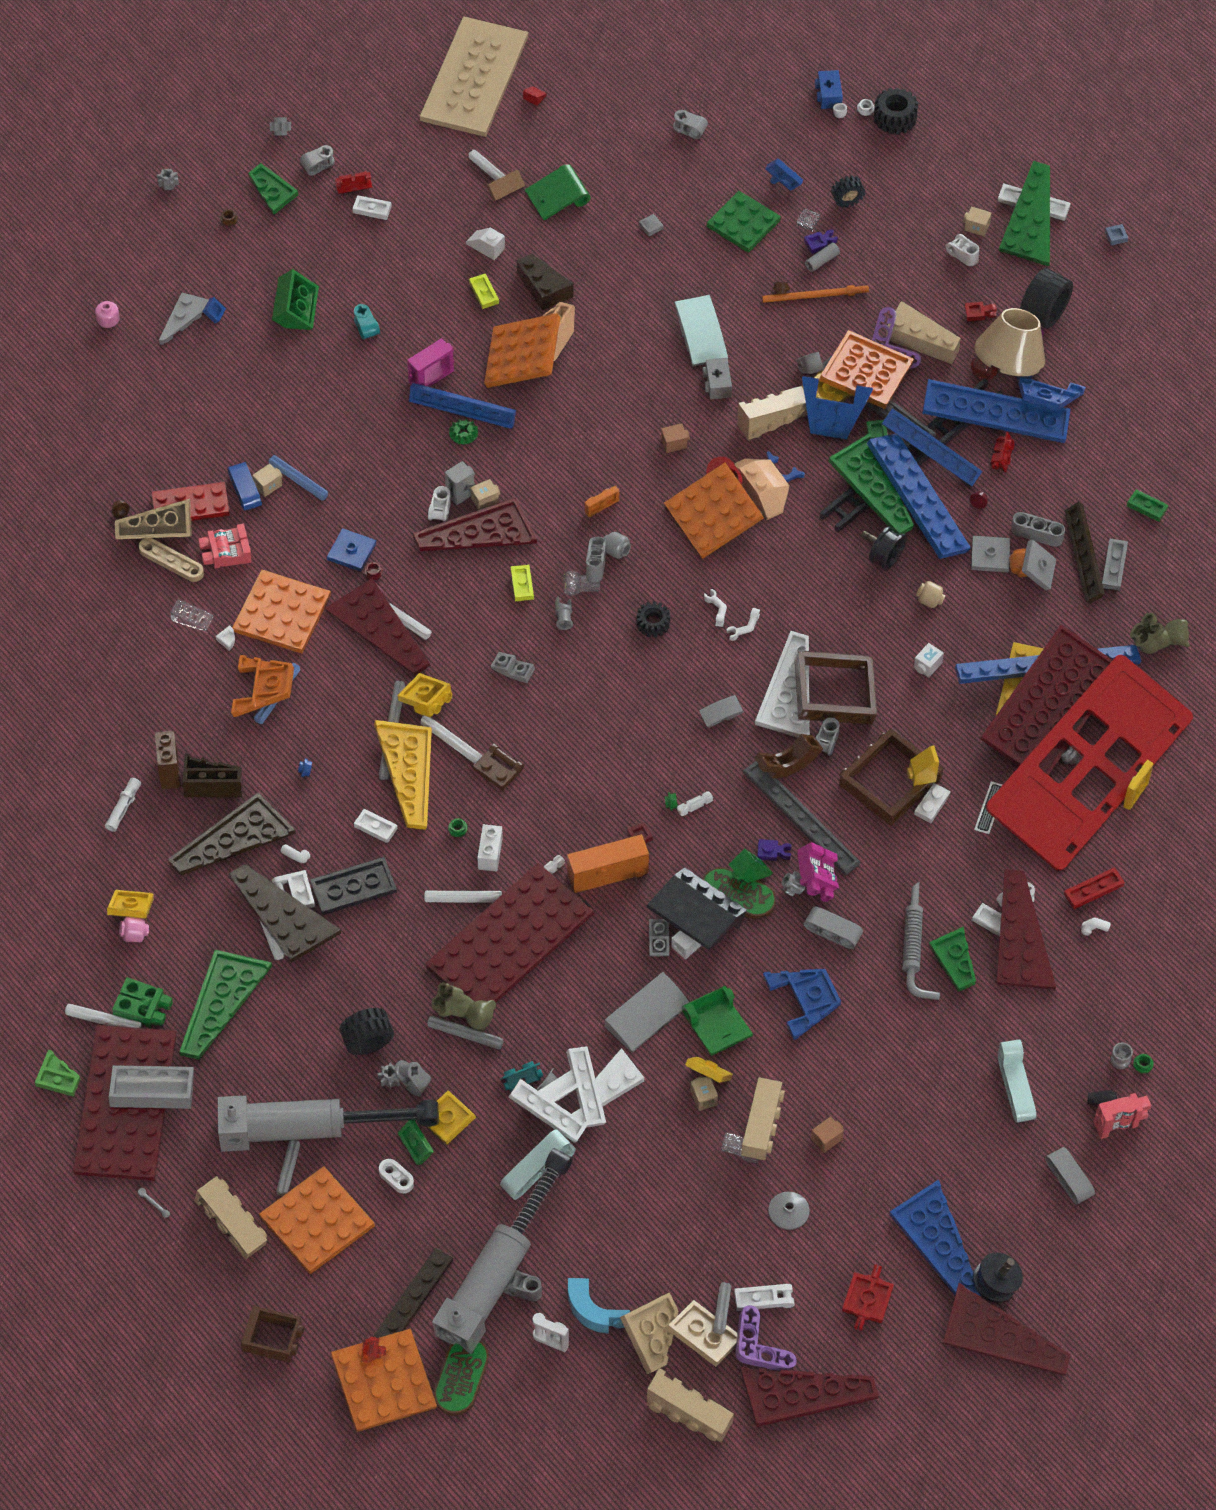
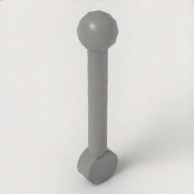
(142, 1193)

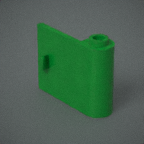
(558, 191)
(716, 1020)

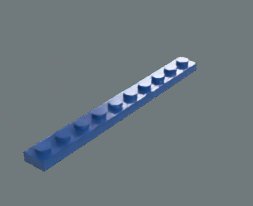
(1019, 666)

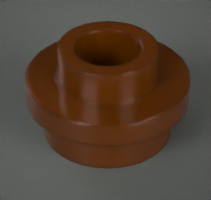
(228, 217)
(781, 287)
(120, 509)

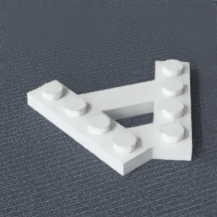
(543, 1104)

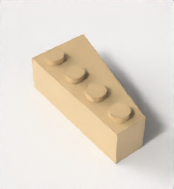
(923, 335)
(771, 412)
(162, 522)
(762, 1119)
(231, 1217)
(688, 1407)

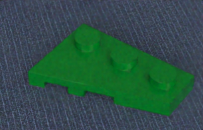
(272, 188)
(954, 958)

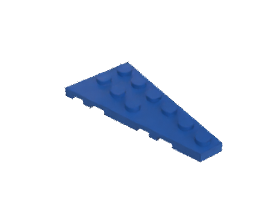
(935, 1235)

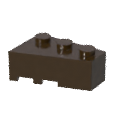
(543, 282)
(211, 779)

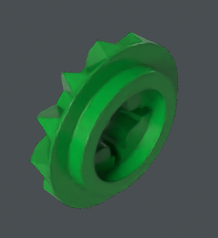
(464, 437)

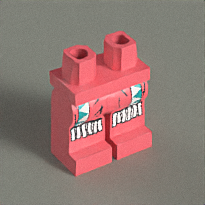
(226, 547)
(1121, 1114)

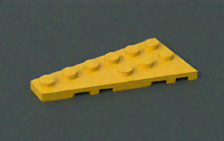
(408, 761)

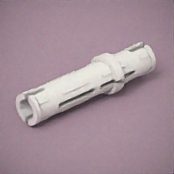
(126, 798)

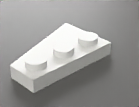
(617, 1078)

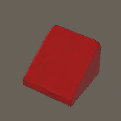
(534, 95)

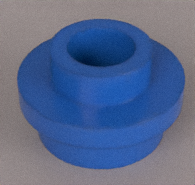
(305, 767)

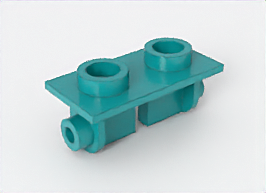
(528, 1072)

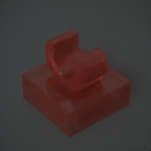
(371, 1350)

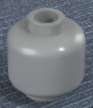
(617, 545)

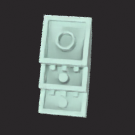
(700, 329)

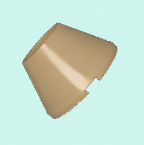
(1013, 343)

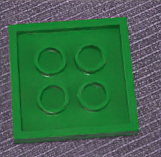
(743, 221)

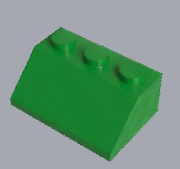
(295, 301)

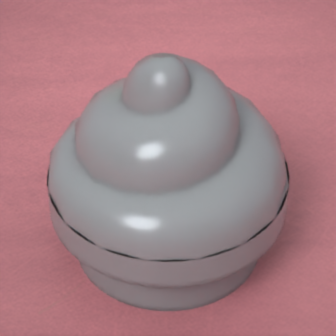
(1070, 756)

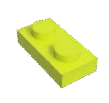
(483, 291)
(522, 583)

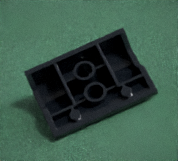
(697, 908)

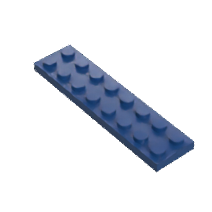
(995, 411)
(918, 496)

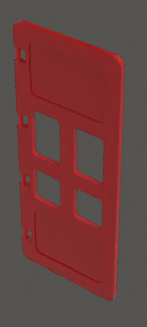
(1045, 811)

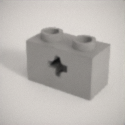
(718, 378)
(458, 481)

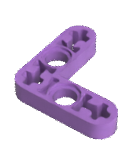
(892, 321)
(754, 1349)

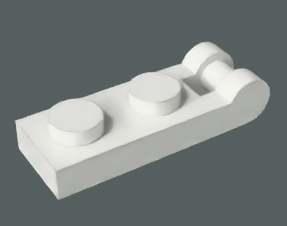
(764, 1296)

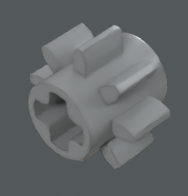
(280, 126)
(167, 179)
(791, 883)
(384, 1076)

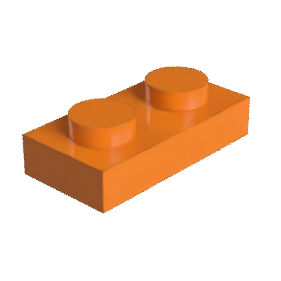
(601, 501)

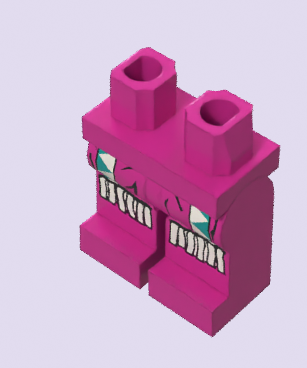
(817, 871)

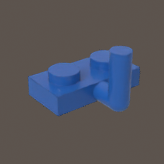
(784, 174)

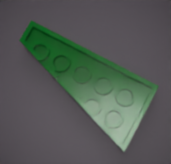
(1030, 223)
(868, 479)
(223, 992)

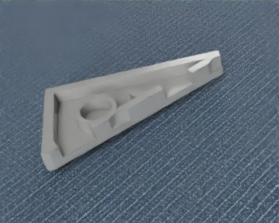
(185, 312)

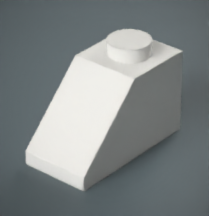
(487, 242)

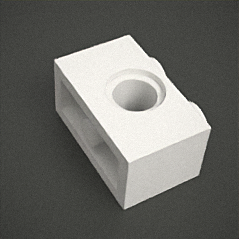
(490, 847)

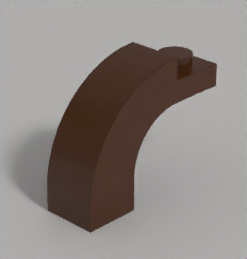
(791, 760)

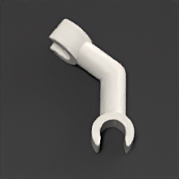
(718, 603)
(754, 616)

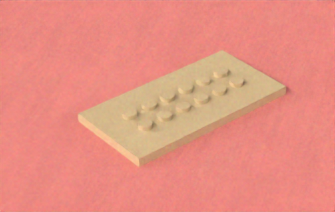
(474, 76)

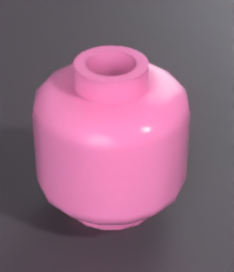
(107, 314)
(133, 929)

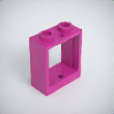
(431, 364)

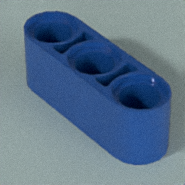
(244, 486)

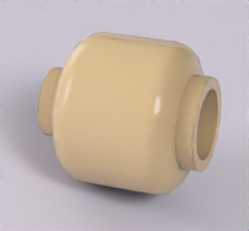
(930, 594)

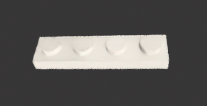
(1010, 196)

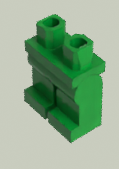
(142, 1003)

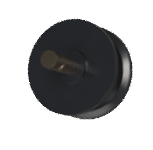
(886, 547)
(997, 1277)

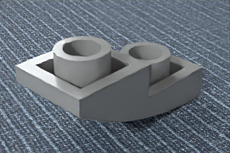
(511, 667)
(721, 710)
(658, 937)

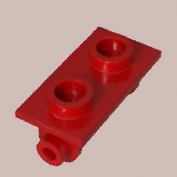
(353, 183)
(1004, 446)

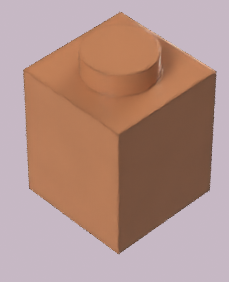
(674, 438)
(827, 1134)

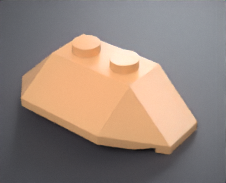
(566, 324)
(764, 485)

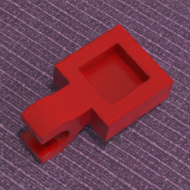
(976, 311)

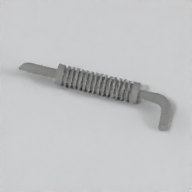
(912, 945)

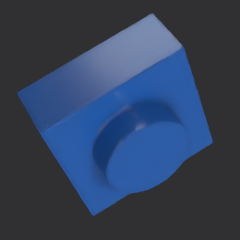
(214, 310)

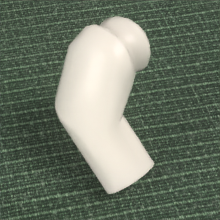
(294, 854)
(1091, 924)

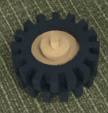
(848, 191)

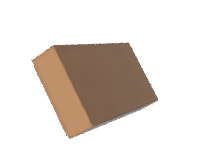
(505, 185)

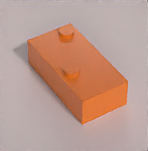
(608, 863)

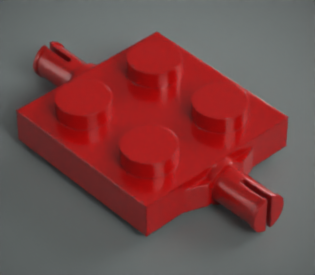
(868, 1297)

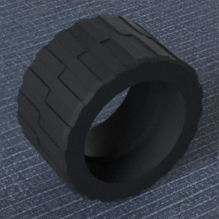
(1047, 296)

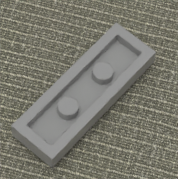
(1114, 564)

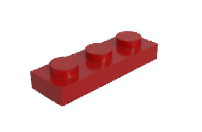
(1094, 888)

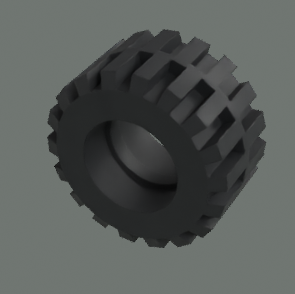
(895, 121)
(366, 1031)

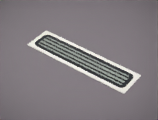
(986, 820)

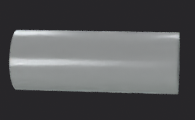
(822, 257)

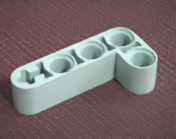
(1015, 1080)
(533, 1165)

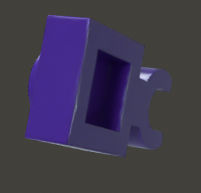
(817, 241)
(770, 849)

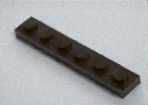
(1084, 552)
(415, 1294)

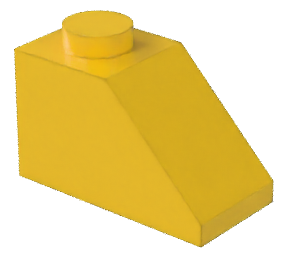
(924, 767)

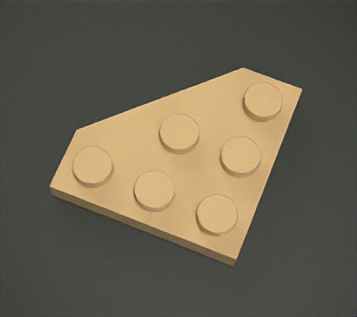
(649, 1331)

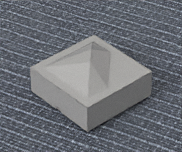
(651, 225)

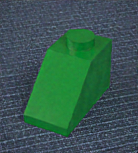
(749, 867)

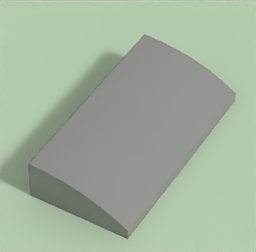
(646, 1012)
(151, 1087)

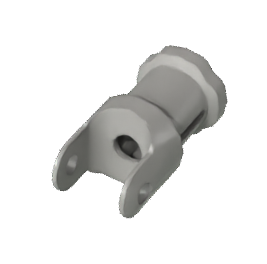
(563, 613)

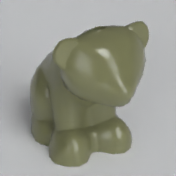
(1152, 636)
(453, 1001)

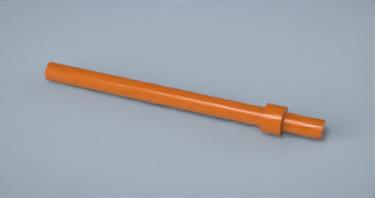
(850, 290)

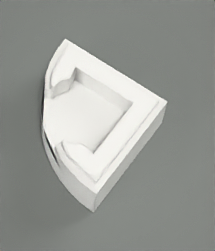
(226, 638)

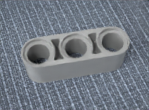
(1027, 526)
(595, 559)
(833, 927)
(1070, 1175)

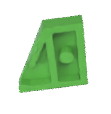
(57, 1076)

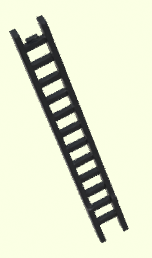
(860, 508)

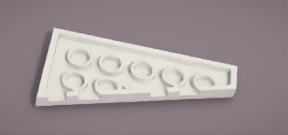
(780, 703)

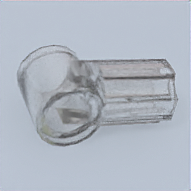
(575, 583)
(733, 1144)

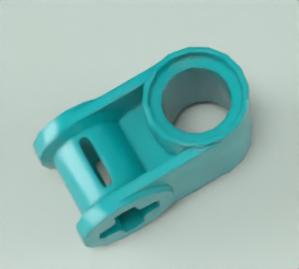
(365, 322)

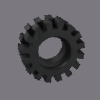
(653, 628)

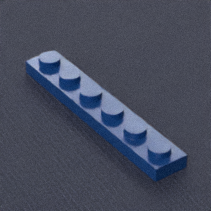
(462, 405)
(931, 447)

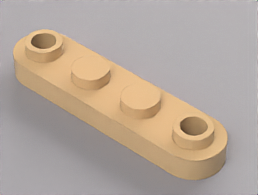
(171, 559)

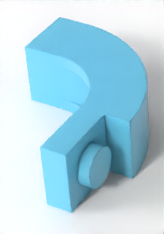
(589, 1313)

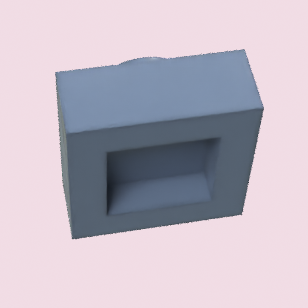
(1116, 234)

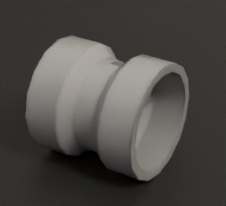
(1123, 1051)

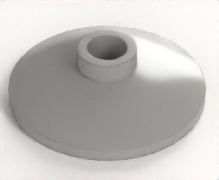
(787, 1218)

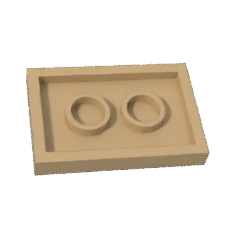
(695, 1329)

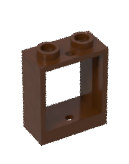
(167, 760)
(261, 1314)

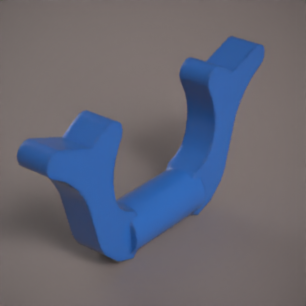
(794, 474)

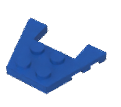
(1048, 395)
(830, 416)
(813, 993)

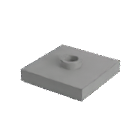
(990, 554)
(1039, 565)

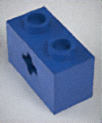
(829, 88)

